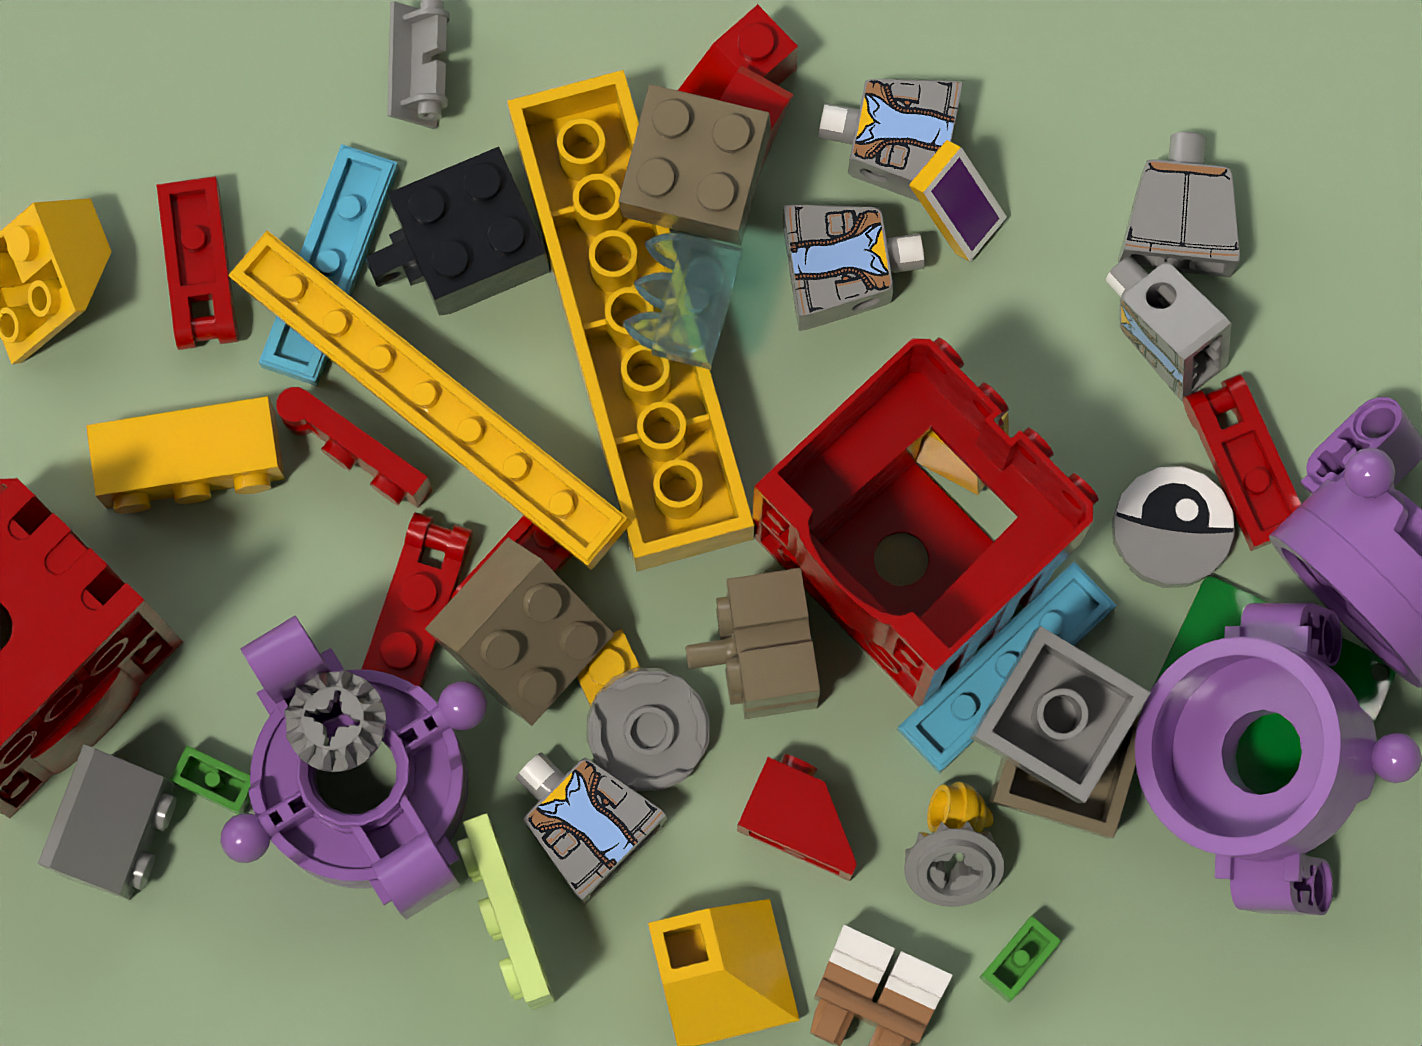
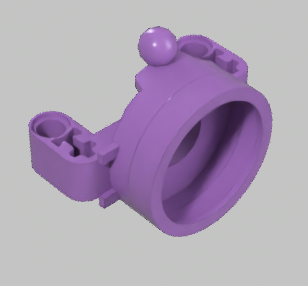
(1360, 537)
(1192, 738)
(405, 840)

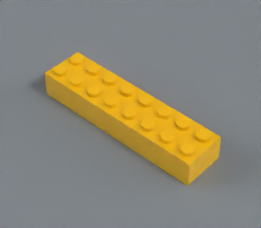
(651, 413)

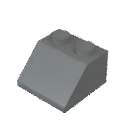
(108, 824)

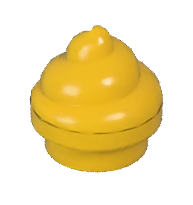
(956, 806)

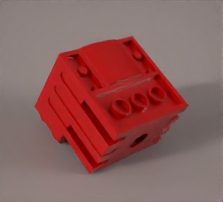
(861, 483)
(74, 646)

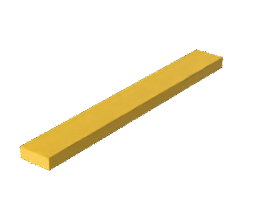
(430, 400)

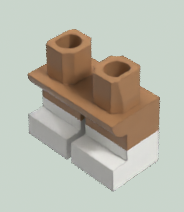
(852, 981)

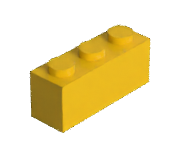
(185, 454)

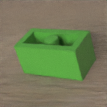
(212, 780)
(1020, 959)

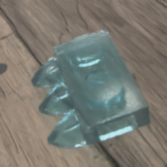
(691, 298)

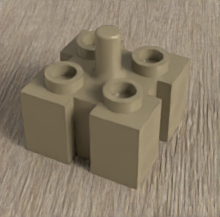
(764, 645)

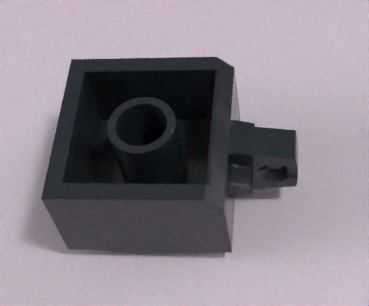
(462, 235)

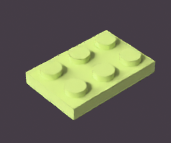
(504, 913)

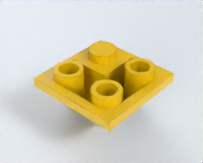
(48, 271)
(723, 972)

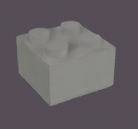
(1060, 715)

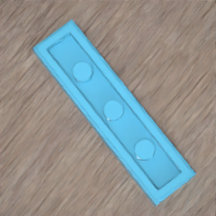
(336, 248)
(948, 718)

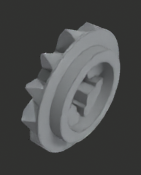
(351, 744)
(968, 880)

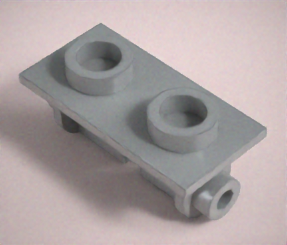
(415, 71)

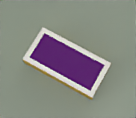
(958, 200)

